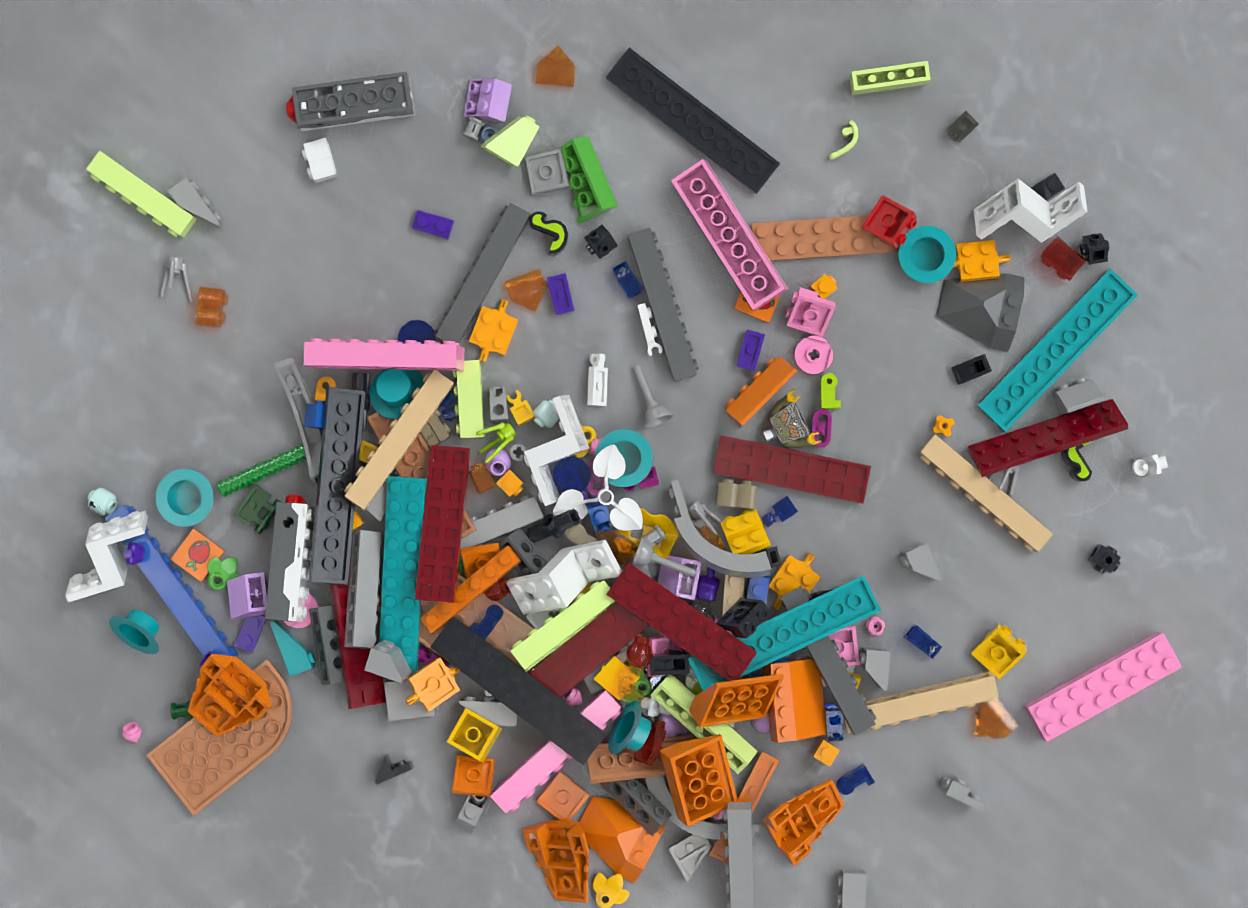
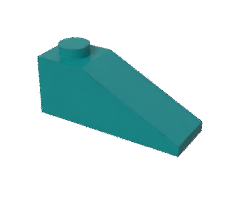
(293, 651)

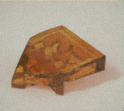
(556, 69)
(527, 289)
(710, 537)
(620, 545)
(994, 721)

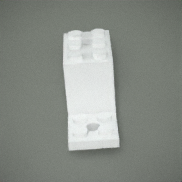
(1030, 210)
(550, 452)
(107, 558)
(564, 577)

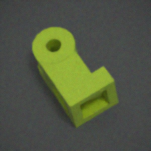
(827, 392)

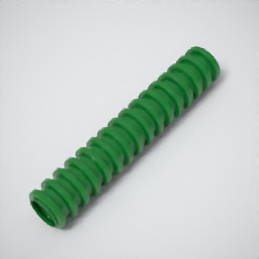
(262, 470)

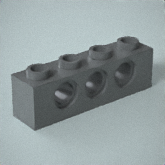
(531, 559)
(322, 638)
(639, 803)

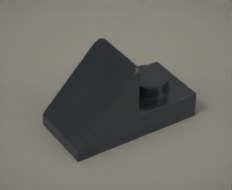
(1049, 187)
(971, 369)
(671, 663)
(387, 771)

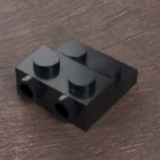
(744, 617)

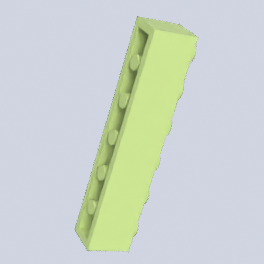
(141, 194)
(562, 627)
(678, 699)

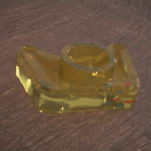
(628, 683)

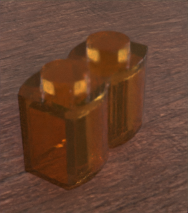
(210, 307)
(481, 478)

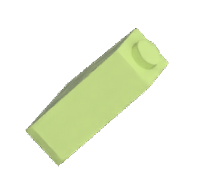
(512, 140)

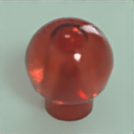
(498, 590)
(640, 652)

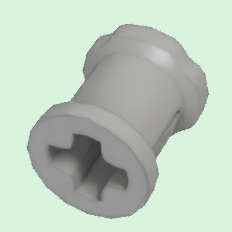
(468, 132)
(515, 447)
(655, 536)

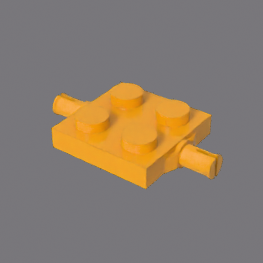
(978, 260)
(493, 330)
(792, 575)
(433, 684)

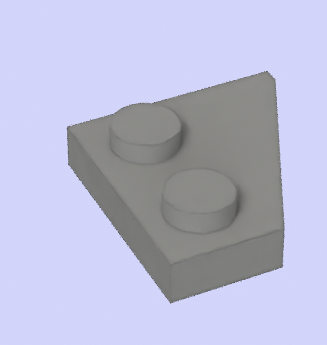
(689, 853)

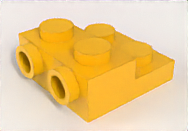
(745, 532)
(1000, 650)

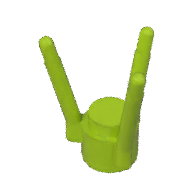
(505, 433)

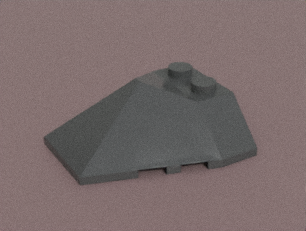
(984, 308)

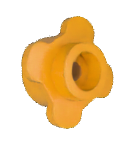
(948, 425)

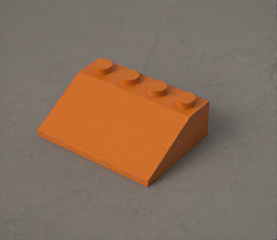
(735, 700)
(799, 702)
(698, 778)

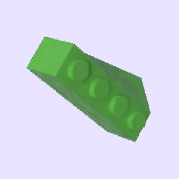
(587, 180)

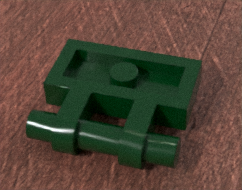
(252, 506)

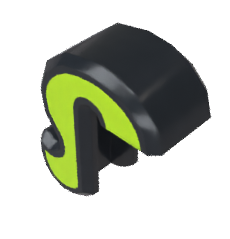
(552, 228)
(1075, 459)

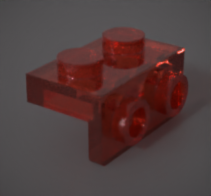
(1062, 258)
(651, 748)

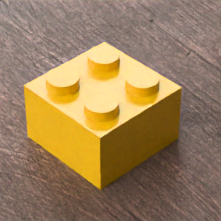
(474, 735)

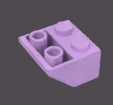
(487, 99)
(678, 582)
(247, 595)

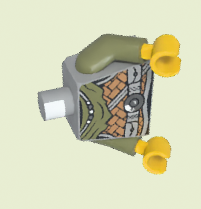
(789, 424)

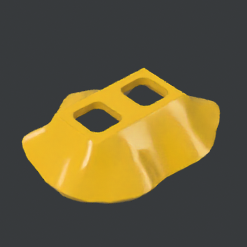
(649, 522)

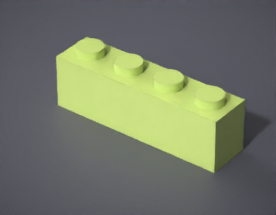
(889, 78)
(469, 400)

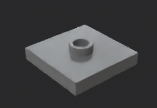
(546, 172)

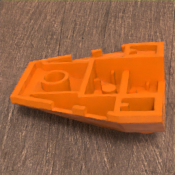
(228, 695)
(802, 819)
(618, 837)
(563, 857)

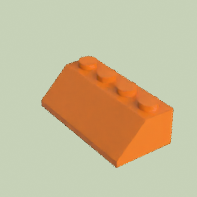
(760, 391)

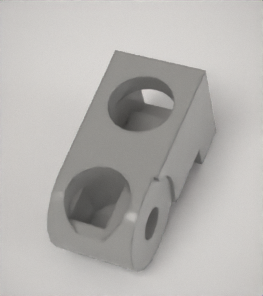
(498, 404)

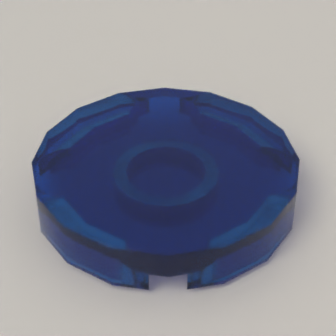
(416, 330)
(571, 474)

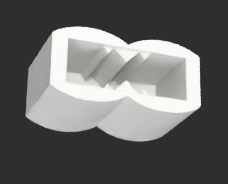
(320, 160)

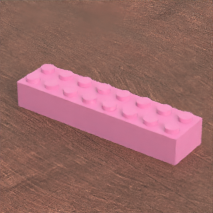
(729, 234)
(382, 355)
(1102, 686)
(549, 757)

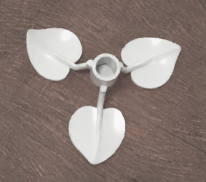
(609, 464)

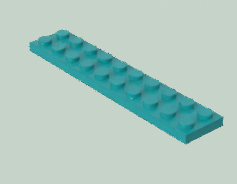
(1057, 350)
(400, 565)
(800, 627)

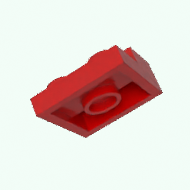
(890, 222)

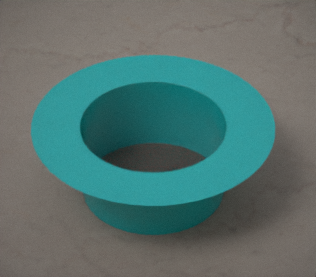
(927, 254)
(394, 389)
(635, 452)
(184, 497)
(137, 631)
(629, 729)

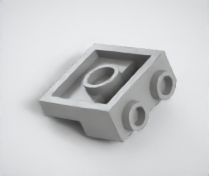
(957, 789)

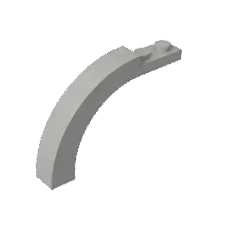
(299, 398)
(719, 560)
(707, 829)

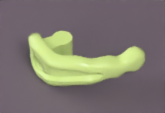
(846, 132)

